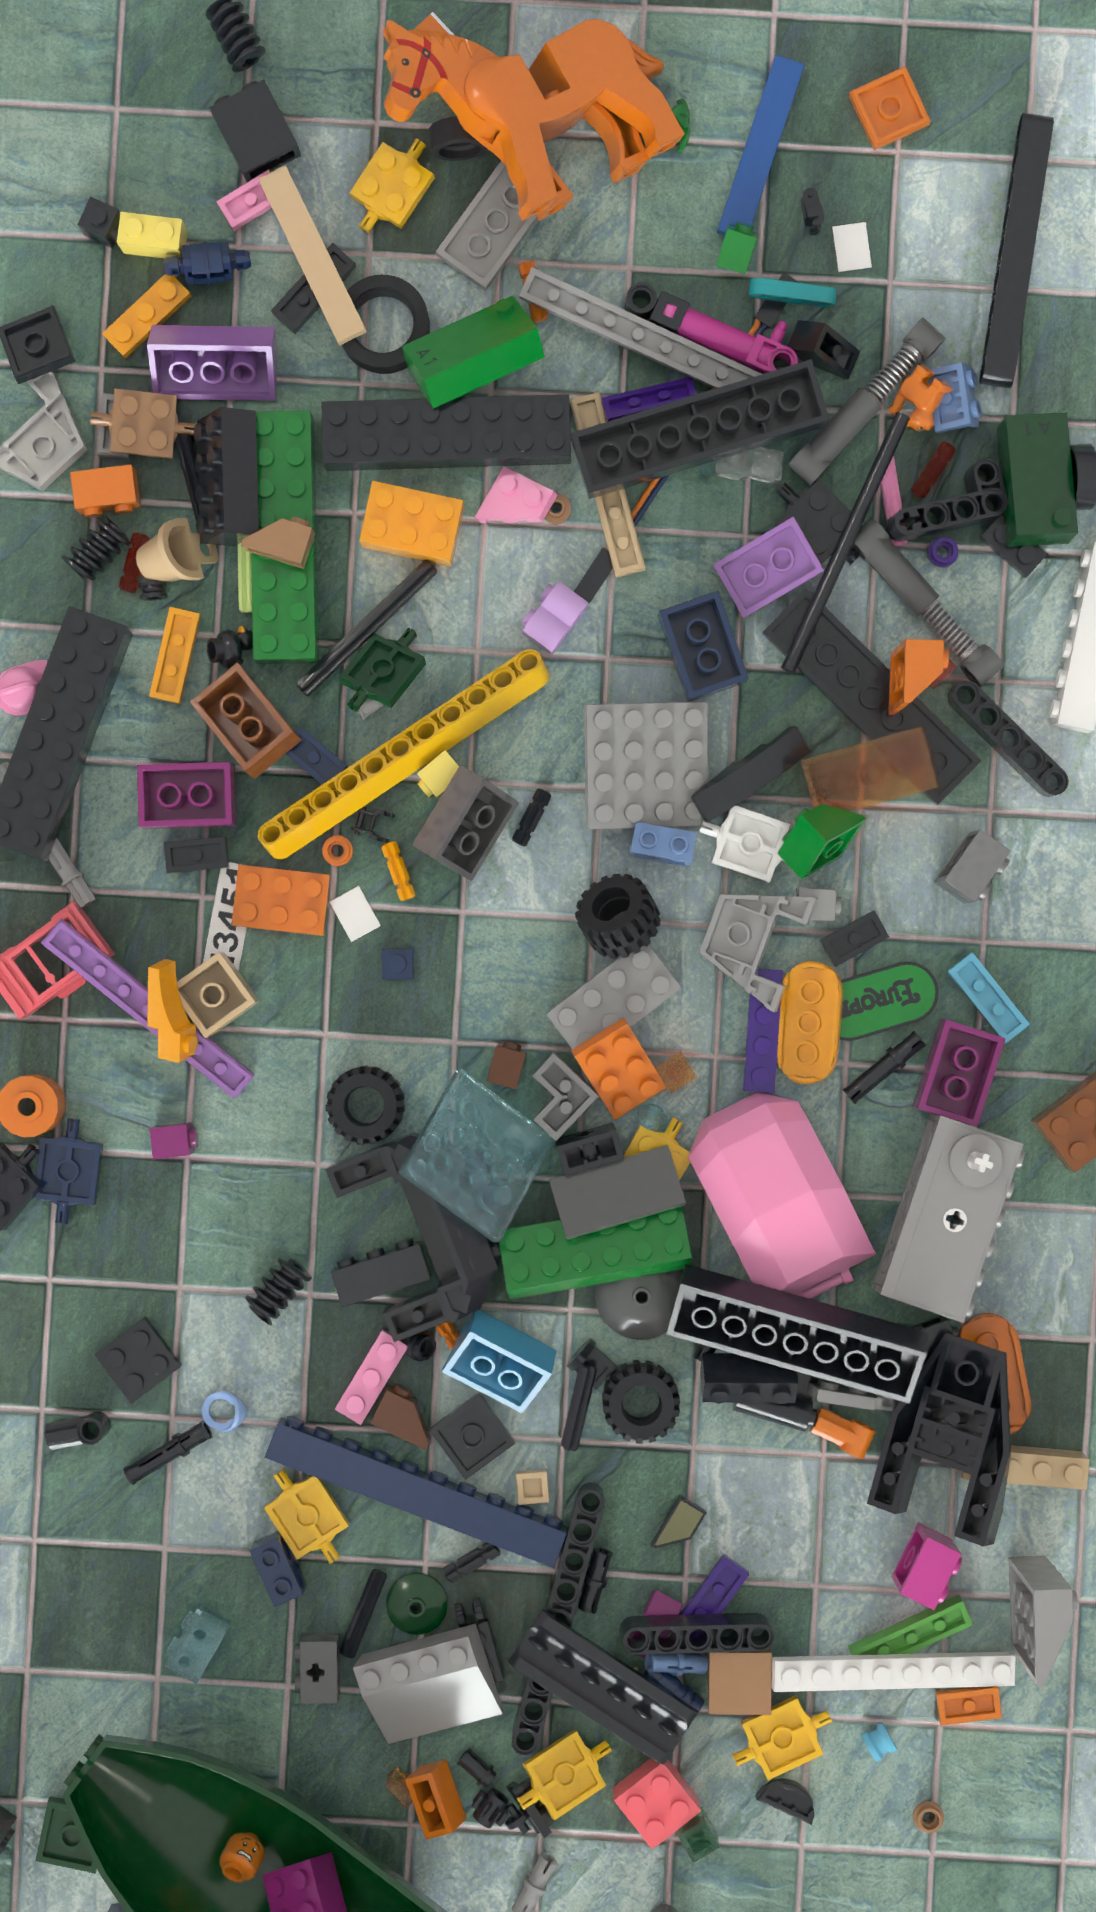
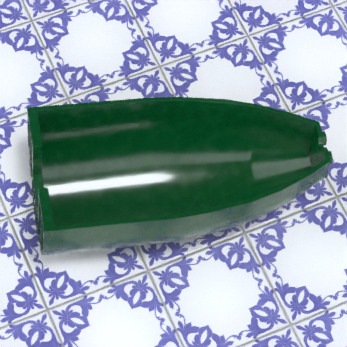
(165, 1813)

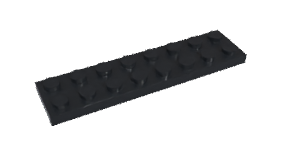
(860, 690)

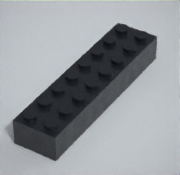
(700, 429)
(449, 436)
(59, 731)
(798, 1333)

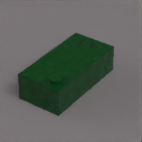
(1037, 479)

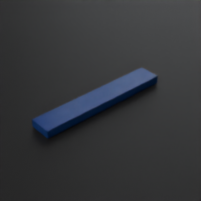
(762, 143)

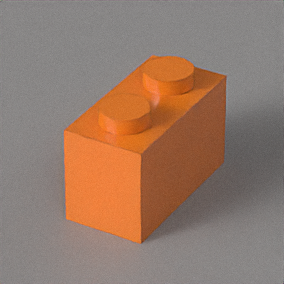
(105, 490)
(436, 1799)

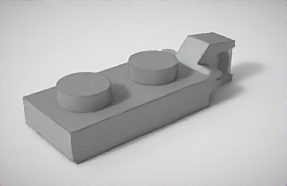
(830, 1393)

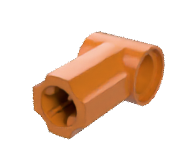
(851, 1435)

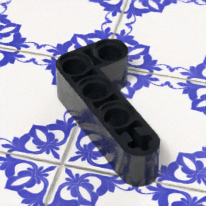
(945, 509)

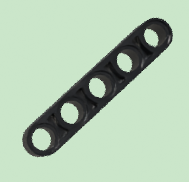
(1022, 742)
(707, 1642)

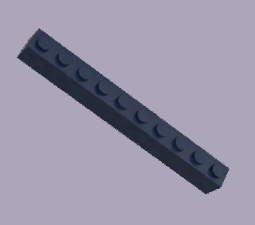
(417, 1491)

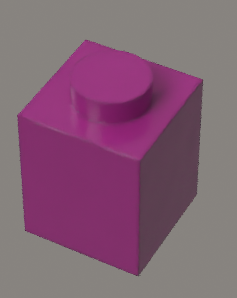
(173, 1140)

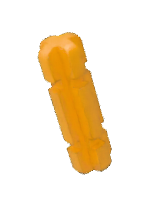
(398, 871)

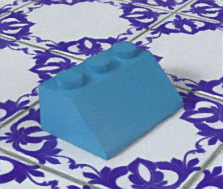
(500, 1361)

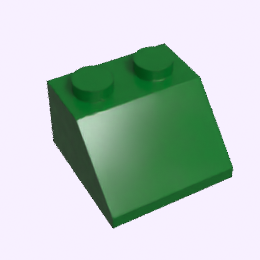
(819, 838)

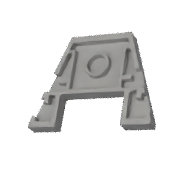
(46, 441)
(741, 934)

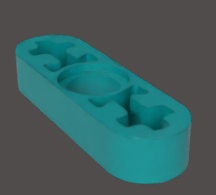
(792, 292)

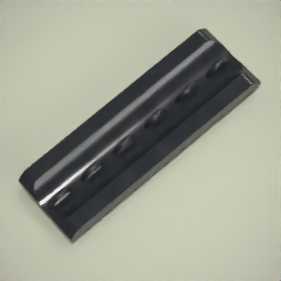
(602, 1687)

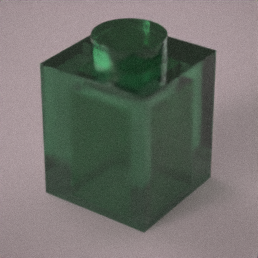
(698, 1836)

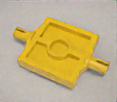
(392, 185)
(648, 1139)
(306, 1516)
(783, 1738)
(564, 1774)

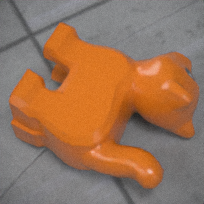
(924, 396)

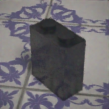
(255, 130)

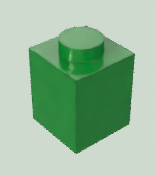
(737, 247)

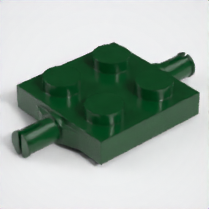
(382, 670)

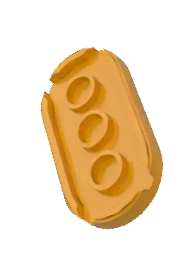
(810, 1022)

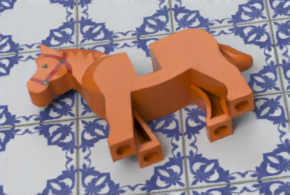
(515, 110)

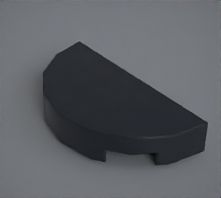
(788, 1797)

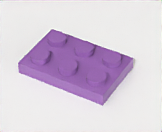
(768, 567)

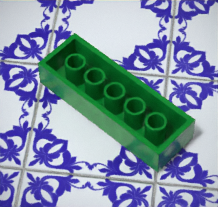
(542, 1260)

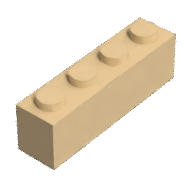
(1046, 1467)

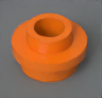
(328, 846)

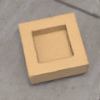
(532, 1486)

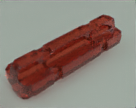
(933, 470)
(128, 582)

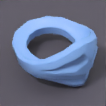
(240, 1411)

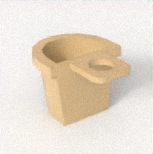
(174, 554)

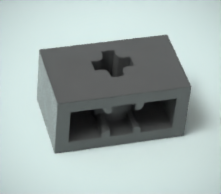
(323, 1686)

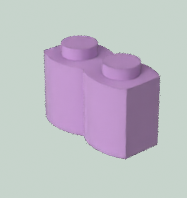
(554, 617)

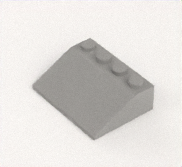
(1039, 1613)
(428, 1684)

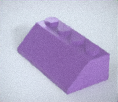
(213, 362)

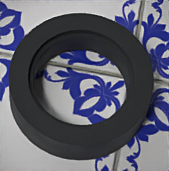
(393, 287)

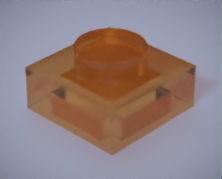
(675, 1072)
(397, 1785)

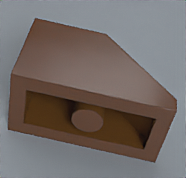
(401, 1416)

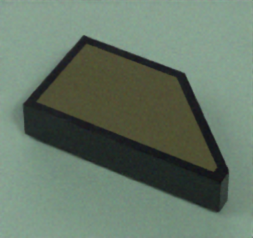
(680, 1523)

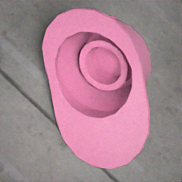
(19, 686)

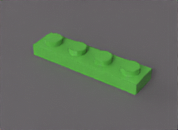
(916, 1630)

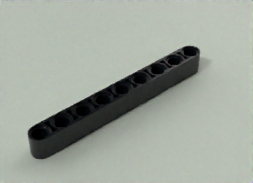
(1016, 250)
(560, 1603)

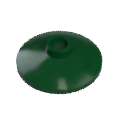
(420, 1589)

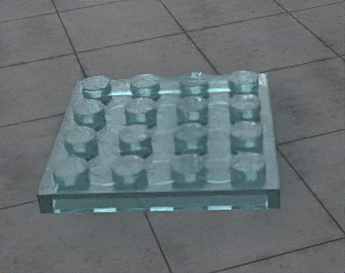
(476, 1155)

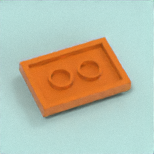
(281, 900)
(618, 1068)

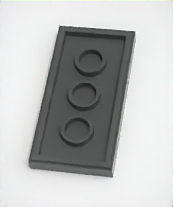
(617, 1192)

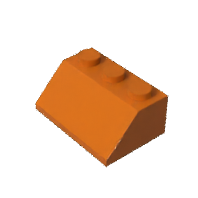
(913, 669)

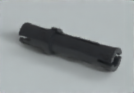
(884, 1067)
(178, 1446)

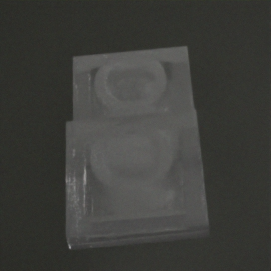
(756, 464)

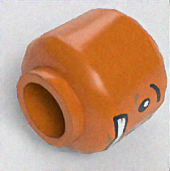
(242, 1857)

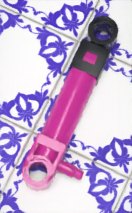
(676, 316)

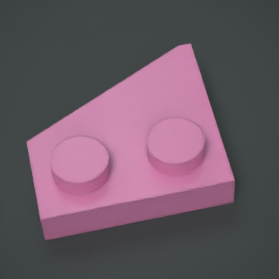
(515, 499)

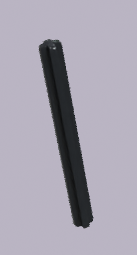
(367, 627)

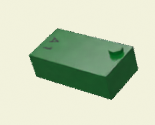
(473, 351)

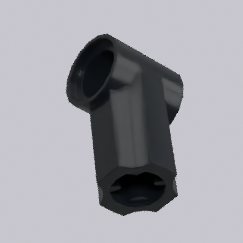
(75, 1431)

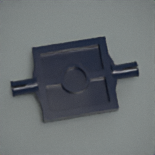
(68, 1170)

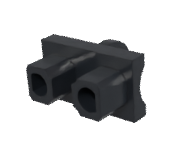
(538, 1818)

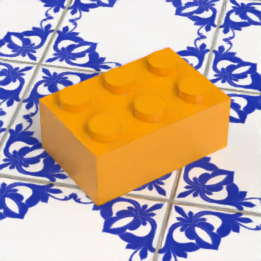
(412, 523)

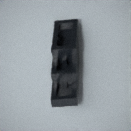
(750, 774)

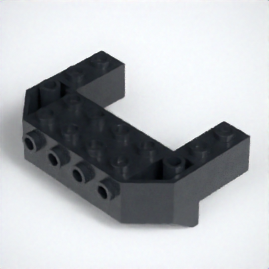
(459, 1252)

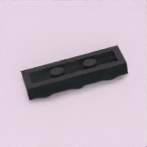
(300, 301)

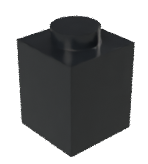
(100, 222)

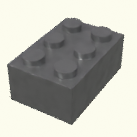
(465, 823)

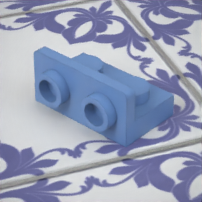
(960, 406)
(662, 844)

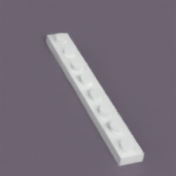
(893, 1671)

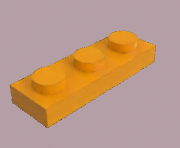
(150, 309)
(175, 655)

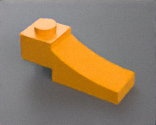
(166, 1013)

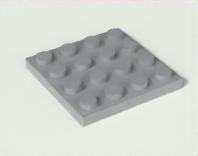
(644, 763)

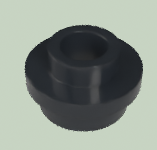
(421, 1346)

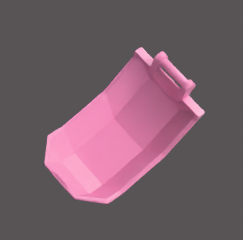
(779, 1196)

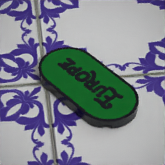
(886, 999)

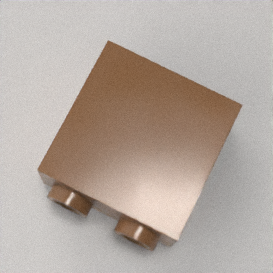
(739, 1683)

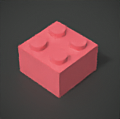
(656, 1800)

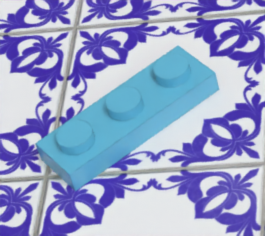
(988, 997)

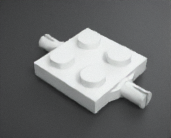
(747, 842)

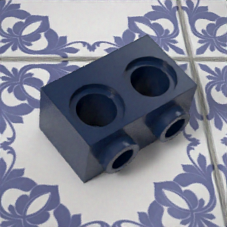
(278, 1568)

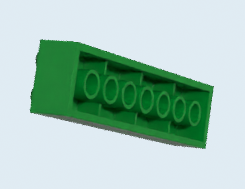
(282, 593)

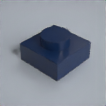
(397, 964)

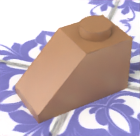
(282, 541)

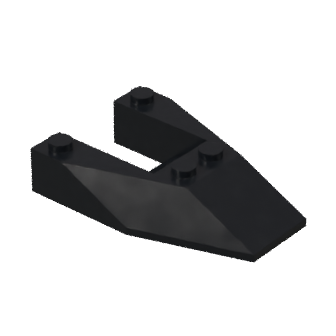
(959, 1422)

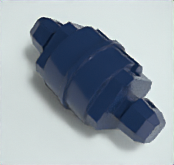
(207, 263)

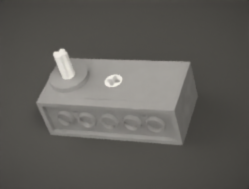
(939, 1260)

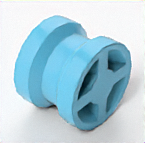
(879, 1742)

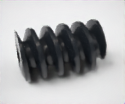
(235, 34)
(96, 549)
(278, 1290)

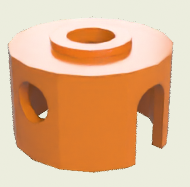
(48, 1100)

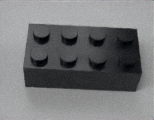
(227, 476)

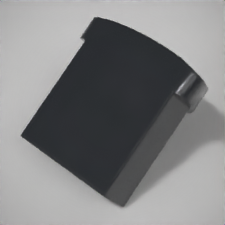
(591, 1354)

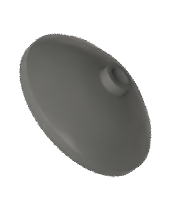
(638, 1319)

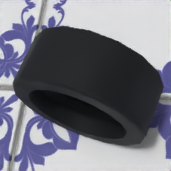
(452, 142)

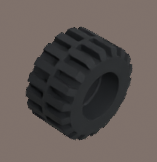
(627, 932)
(338, 1105)
(640, 1427)

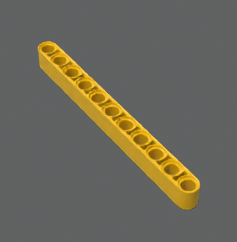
(404, 754)

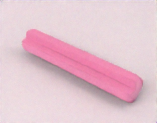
(891, 496)

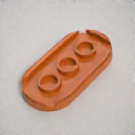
(999, 1334)

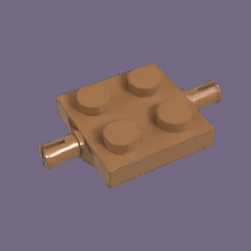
(143, 423)

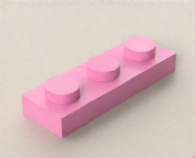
(371, 1377)

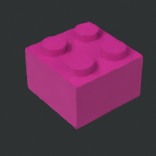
(927, 1566)

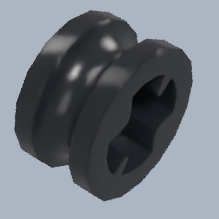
(153, 590)

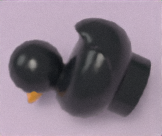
(228, 646)

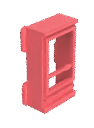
(15, 985)

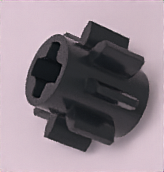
(490, 1808)

